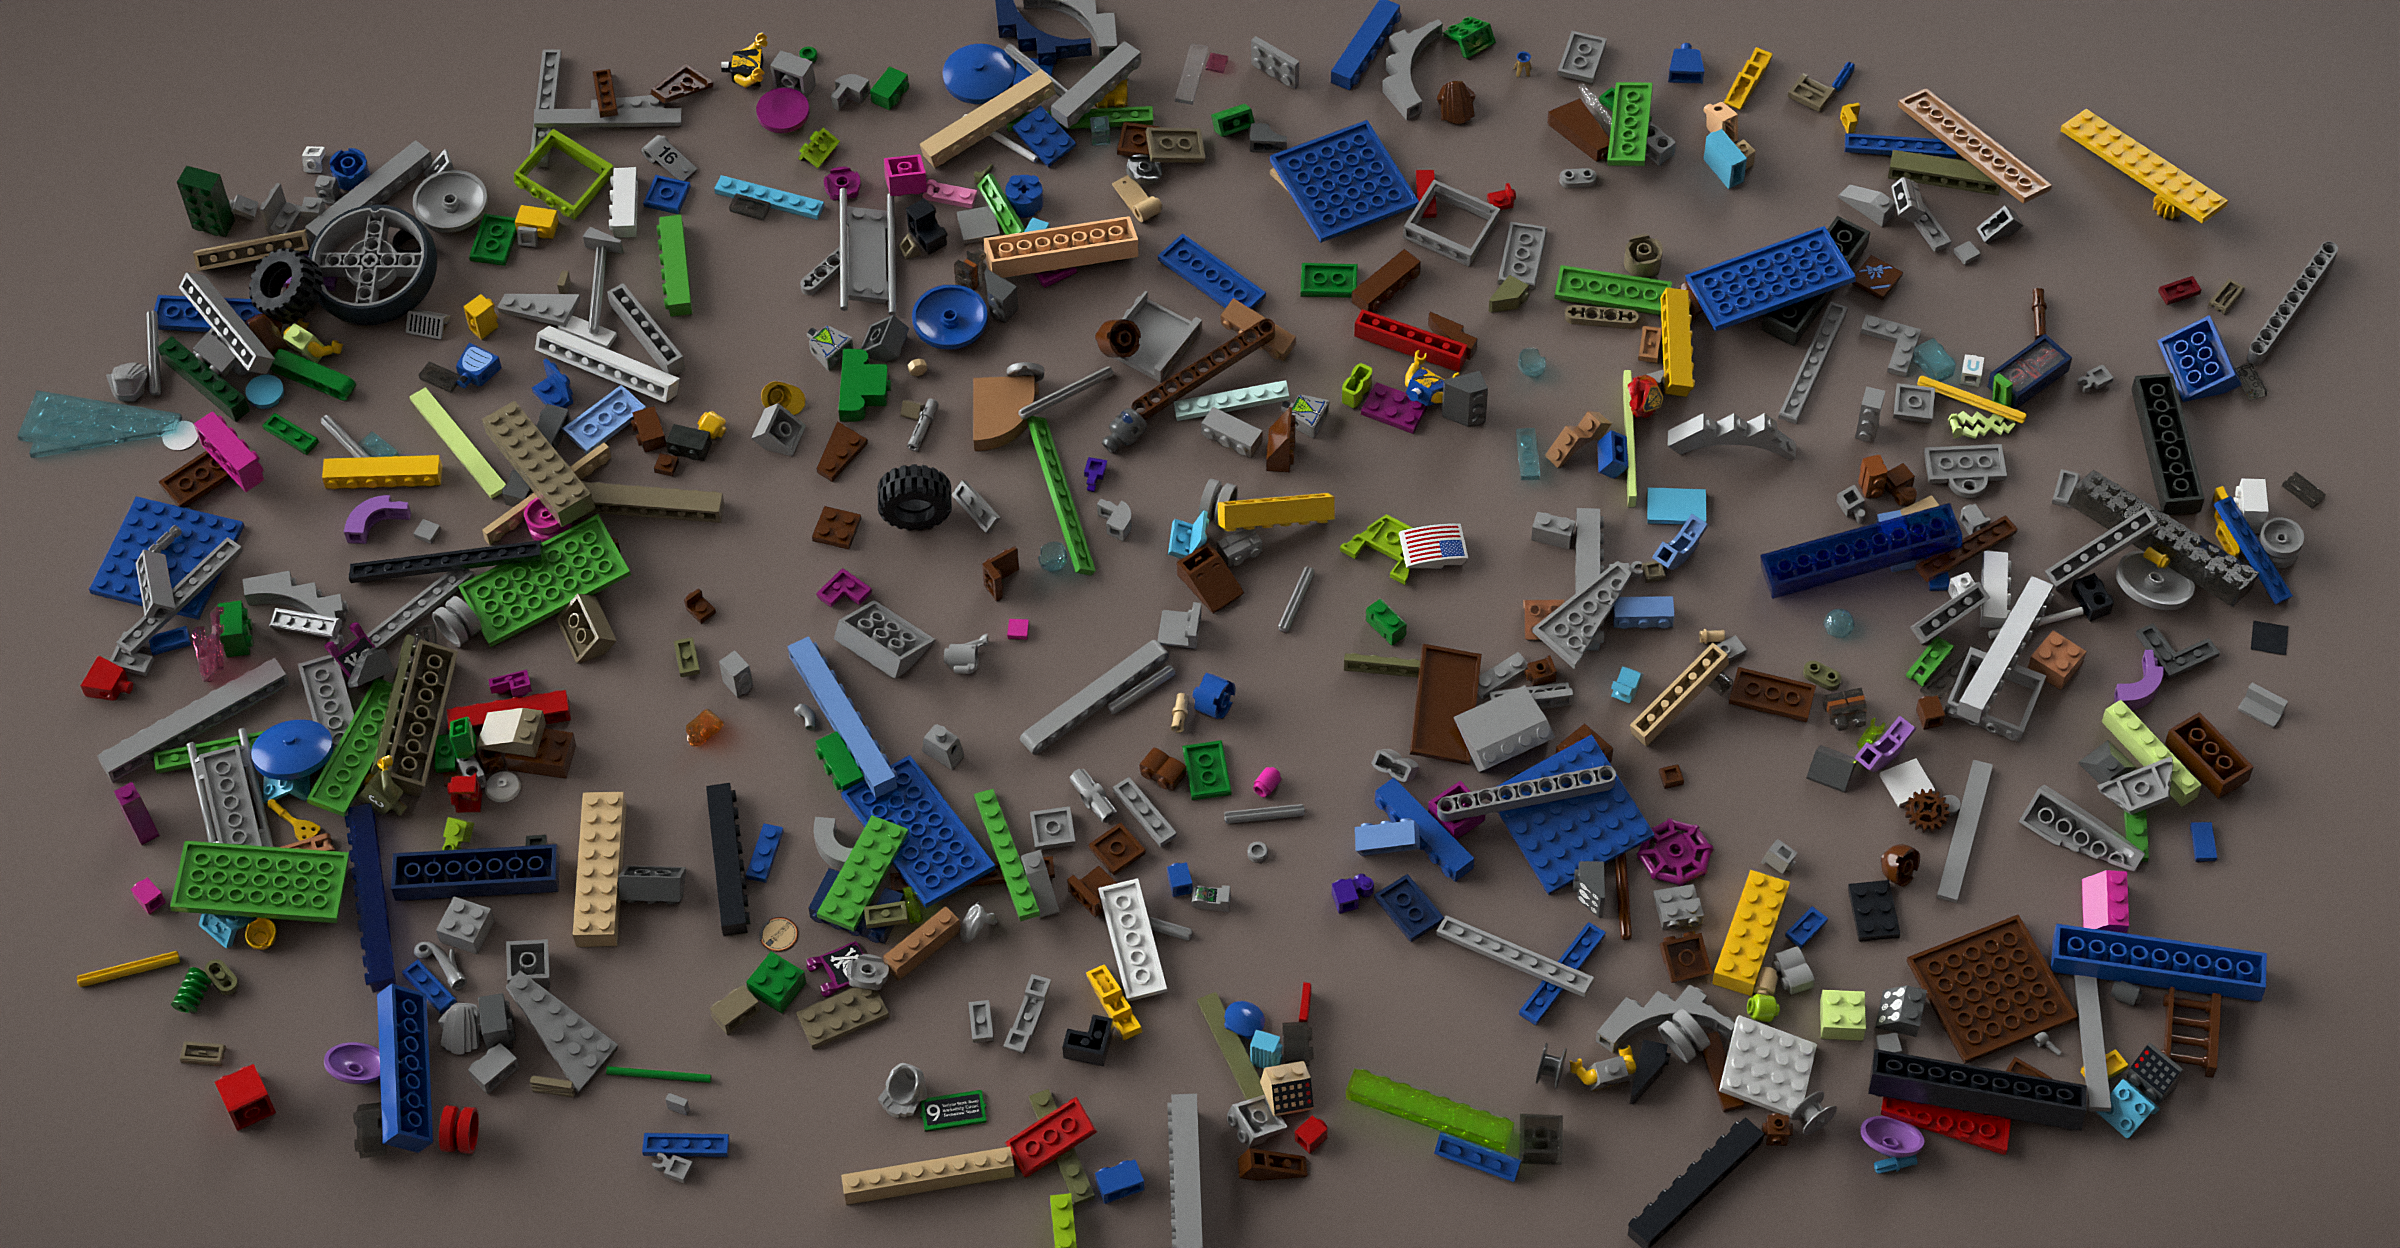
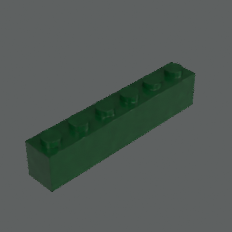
(203, 379)

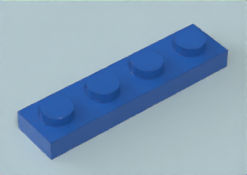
(686, 1144)
(1477, 1157)

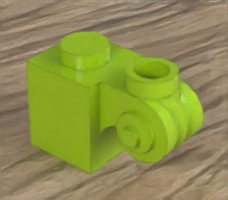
(456, 833)

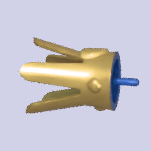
(1523, 59)

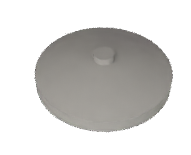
(450, 201)
(2152, 585)

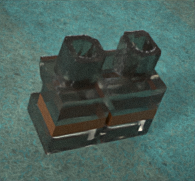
(971, 270)
(1846, 708)

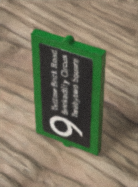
(953, 1110)

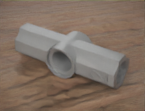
(1093, 795)

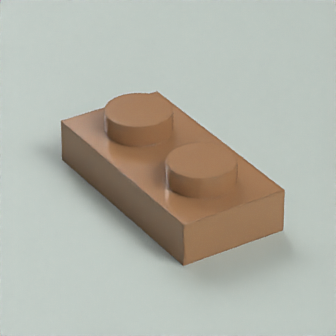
(1649, 344)

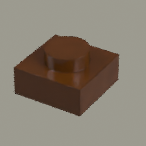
(666, 464)

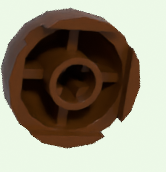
(1900, 863)

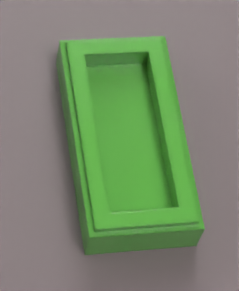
(2002, 390)

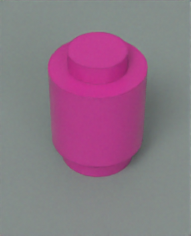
(1267, 781)

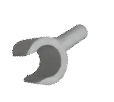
(2041, 1039)

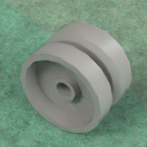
(1215, 493)
(2281, 541)
(456, 621)
(1684, 1035)

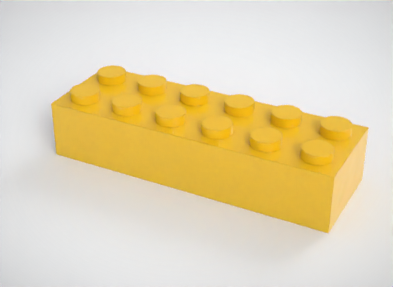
(1750, 932)

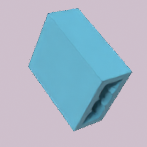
(1725, 158)

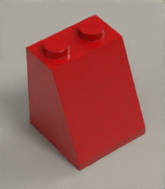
(245, 1097)

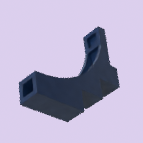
(1031, 39)

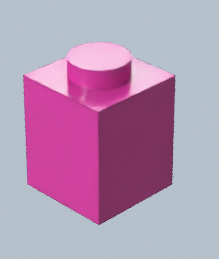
(148, 895)

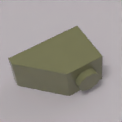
(1509, 295)

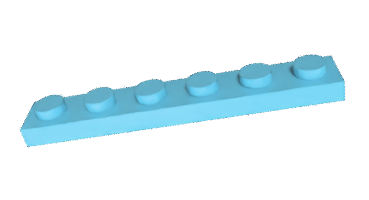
(778, 199)

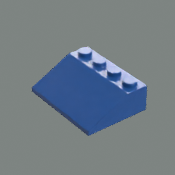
(2199, 361)

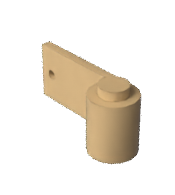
(1136, 199)

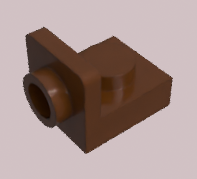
(699, 606)

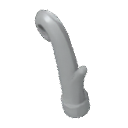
(448, 964)

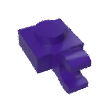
(1094, 470)

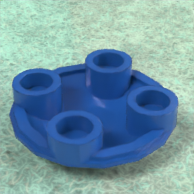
(1244, 1018)

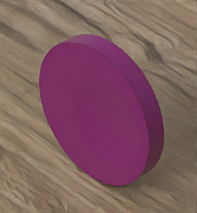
(782, 110)

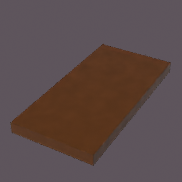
(1444, 689)

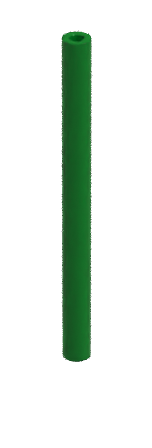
(657, 1074)

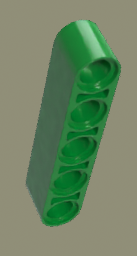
(312, 375)

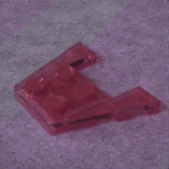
(209, 650)

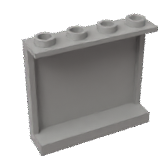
(1163, 337)

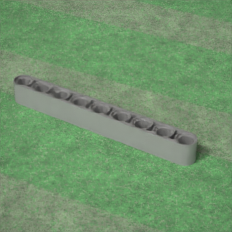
(2292, 303)
(1094, 697)
(1519, 800)

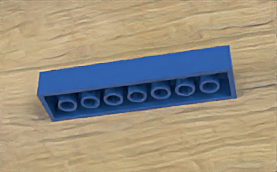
(404, 1068)

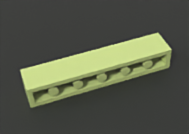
(2149, 749)

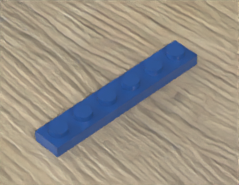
(1886, 144)
(2253, 550)
(1573, 957)

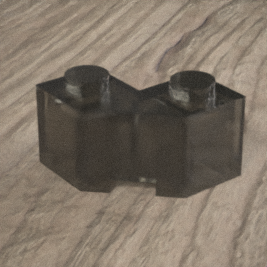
(369, 1130)

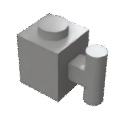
(1852, 503)

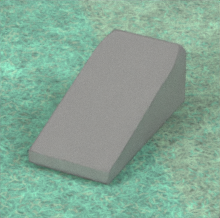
(595, 238)

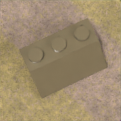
(585, 628)

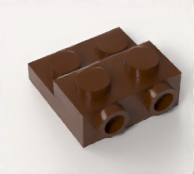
(1685, 957)

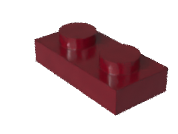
(2179, 290)

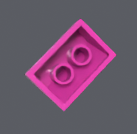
(2106, 901)

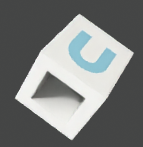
(1972, 370)

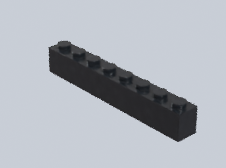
(726, 859)
(1695, 1183)

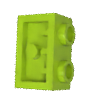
(819, 148)

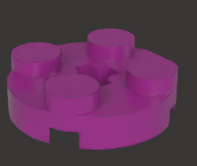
(839, 174)

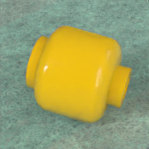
(712, 423)

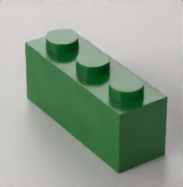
(838, 762)

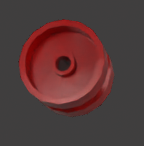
(459, 1129)

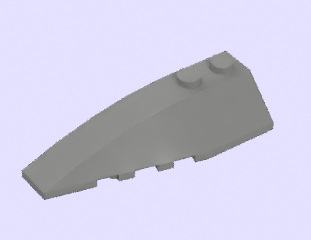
(2078, 830)

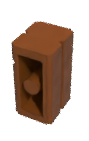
(1873, 476)

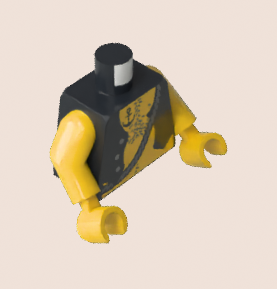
(747, 64)

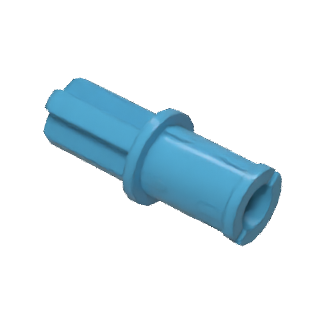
(1894, 1164)

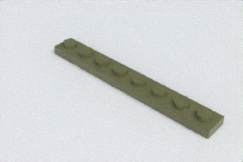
(396, 697)

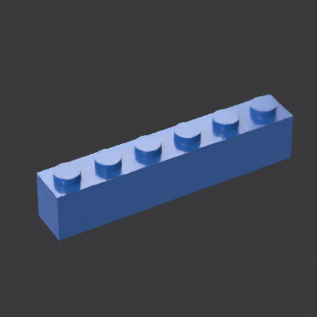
(1365, 44)
(1434, 838)

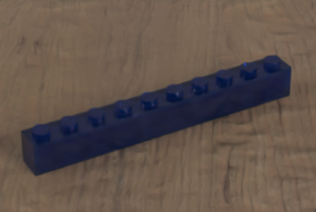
(371, 896)

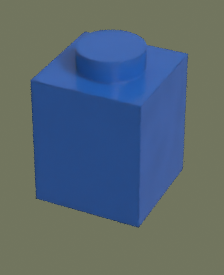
(1179, 879)

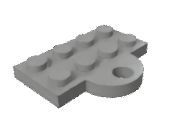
(1965, 466)

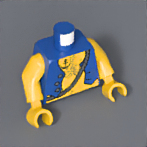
(1423, 384)

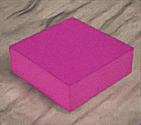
(1018, 629)

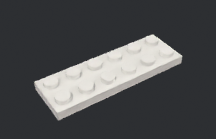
(1132, 940)

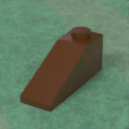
(1270, 1165)

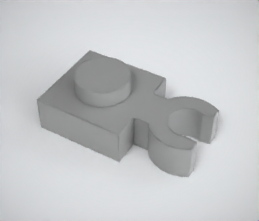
(2096, 377)
(676, 1168)

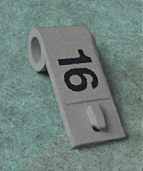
(668, 157)

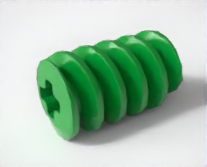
(190, 991)

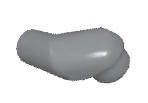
(808, 714)

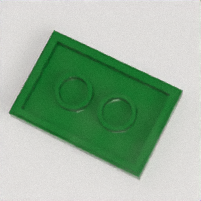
(494, 240)
(1328, 280)
(1206, 770)

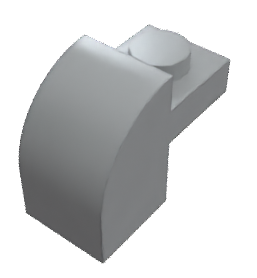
(849, 87)
(1118, 517)

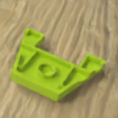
(1385, 538)

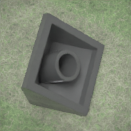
(1831, 768)

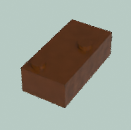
(2209, 755)

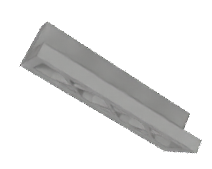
(1546, 695)

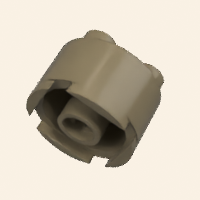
(1643, 256)

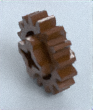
(1923, 818)

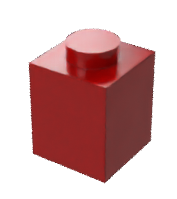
(1311, 1134)

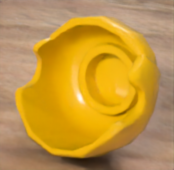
(261, 933)

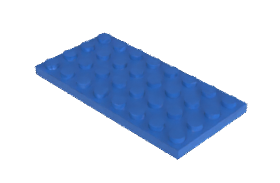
(1770, 278)
(939, 849)

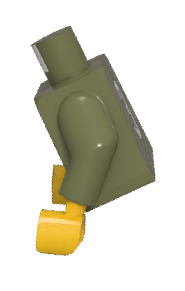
(381, 789)

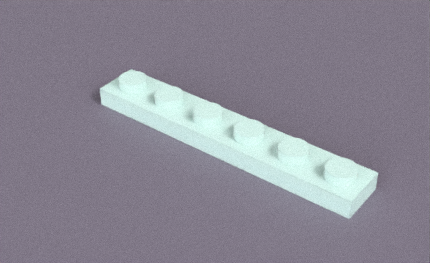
(1232, 400)

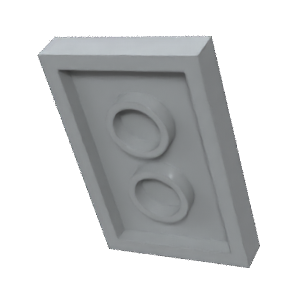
(1582, 56)
(1274, 62)

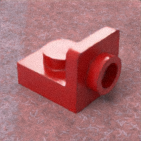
(1503, 199)

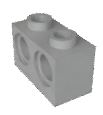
(1659, 145)

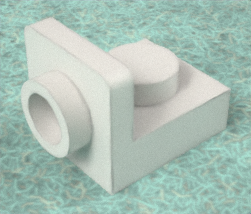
(312, 159)

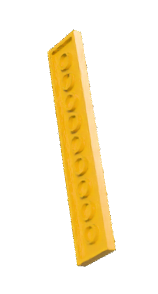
(2144, 166)

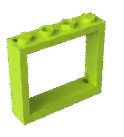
(578, 153)

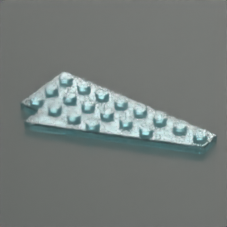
(73, 423)

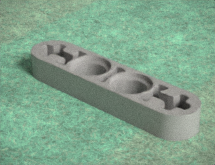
(825, 267)

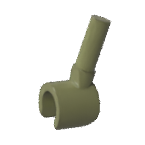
(980, 175)

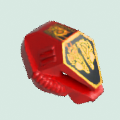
(1644, 396)

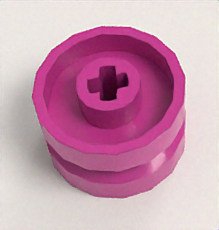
(541, 522)

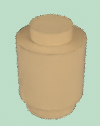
(1766, 981)

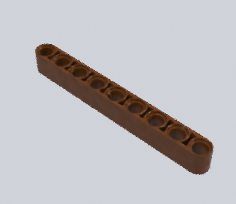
(1208, 361)

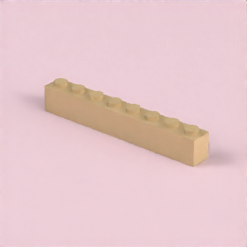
(987, 118)
(928, 1175)

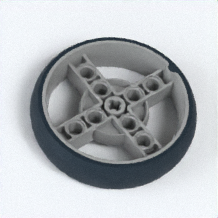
(374, 264)

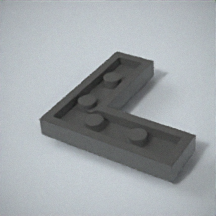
(2178, 662)

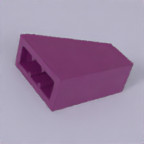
(136, 813)

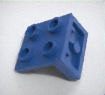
(555, 388)

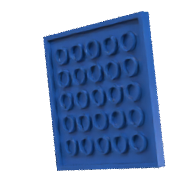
(1343, 181)
(141, 529)
(1574, 828)

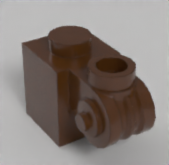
(1900, 485)

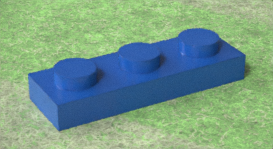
(764, 853)

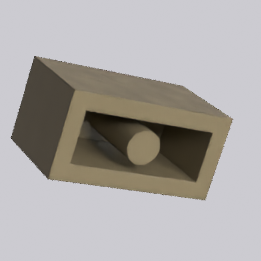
(734, 1009)

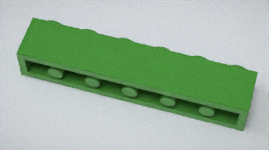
(675, 265)

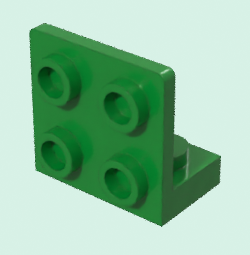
(1471, 35)

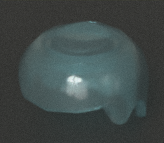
(1531, 363)
(1053, 556)
(1839, 623)

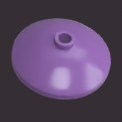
(353, 1063)
(1892, 1137)

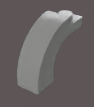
(826, 844)

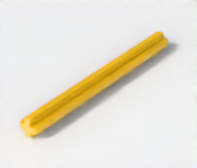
(1972, 399)

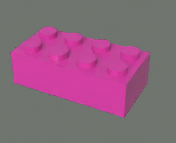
(229, 451)

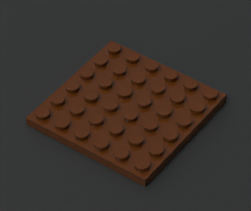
(1991, 989)

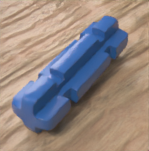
(1843, 76)

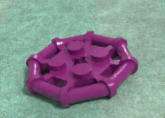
(1680, 861)

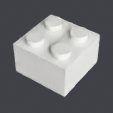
(2252, 502)

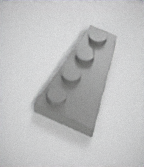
(546, 308)

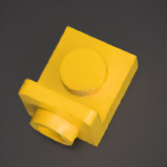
(1849, 117)

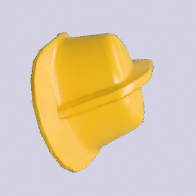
(785, 394)

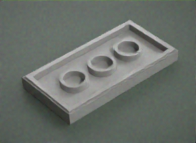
(1523, 253)

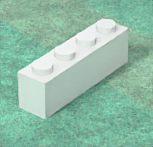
(624, 202)
(1995, 582)

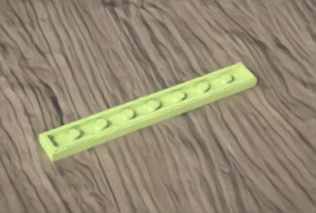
(1629, 433)
(458, 442)

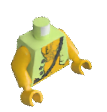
(307, 344)

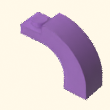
(371, 512)
(2143, 692)
(1882, 752)

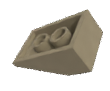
(513, 731)

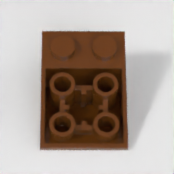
(1281, 443)
(1209, 578)

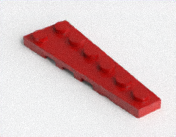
(1970, 1127)

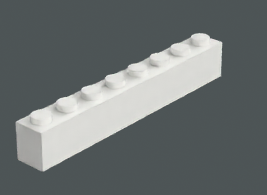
(607, 364)

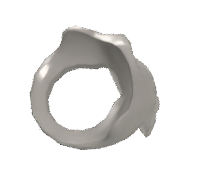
(974, 922)

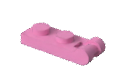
(950, 194)

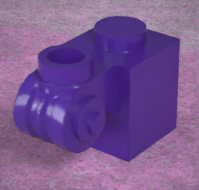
(1346, 892)

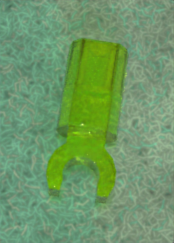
(1870, 734)
(912, 906)

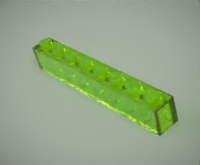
(1430, 1110)

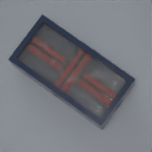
(2033, 369)

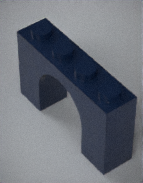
(877, 934)

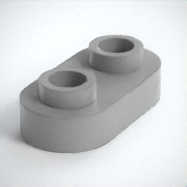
(1577, 178)

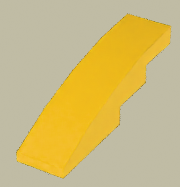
(1748, 78)
(2222, 532)
(1114, 1002)

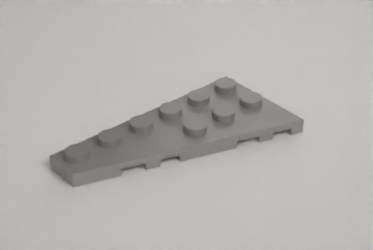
(1577, 621)
(567, 1036)

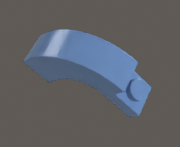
(1683, 545)

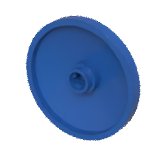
(978, 73)
(949, 316)
(292, 749)

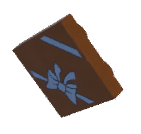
(1877, 277)

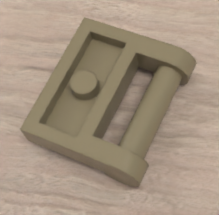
(1809, 96)

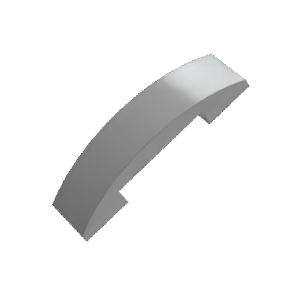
(1029, 1014)

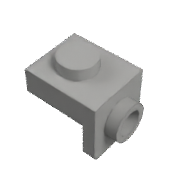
(244, 207)

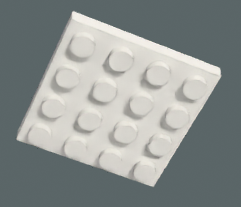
(1767, 1066)

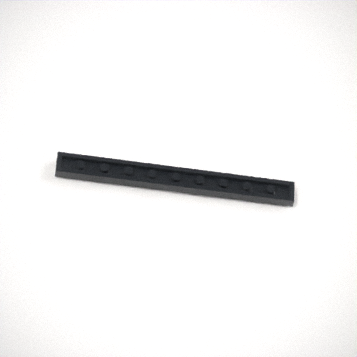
(445, 561)

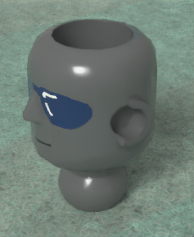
(1125, 429)

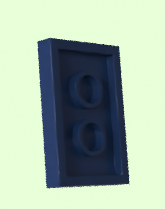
(1409, 908)

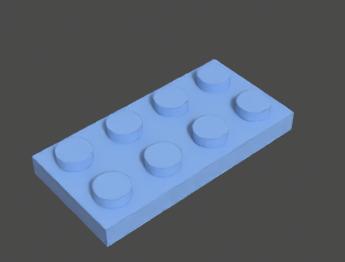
(603, 419)

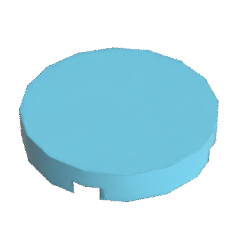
(264, 391)

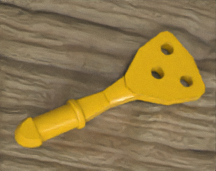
(296, 823)

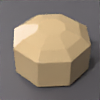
(917, 367)

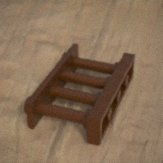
(2210, 1025)

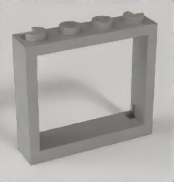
(1443, 245)
(1994, 725)

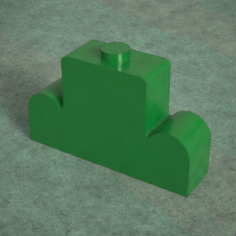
(861, 385)

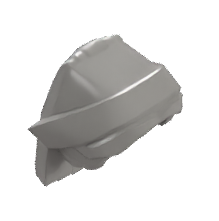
(128, 381)
(461, 1028)
(903, 1090)

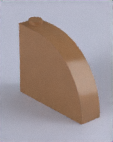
(997, 407)

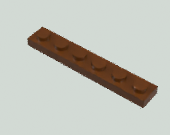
(1971, 546)

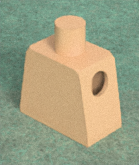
(1722, 117)

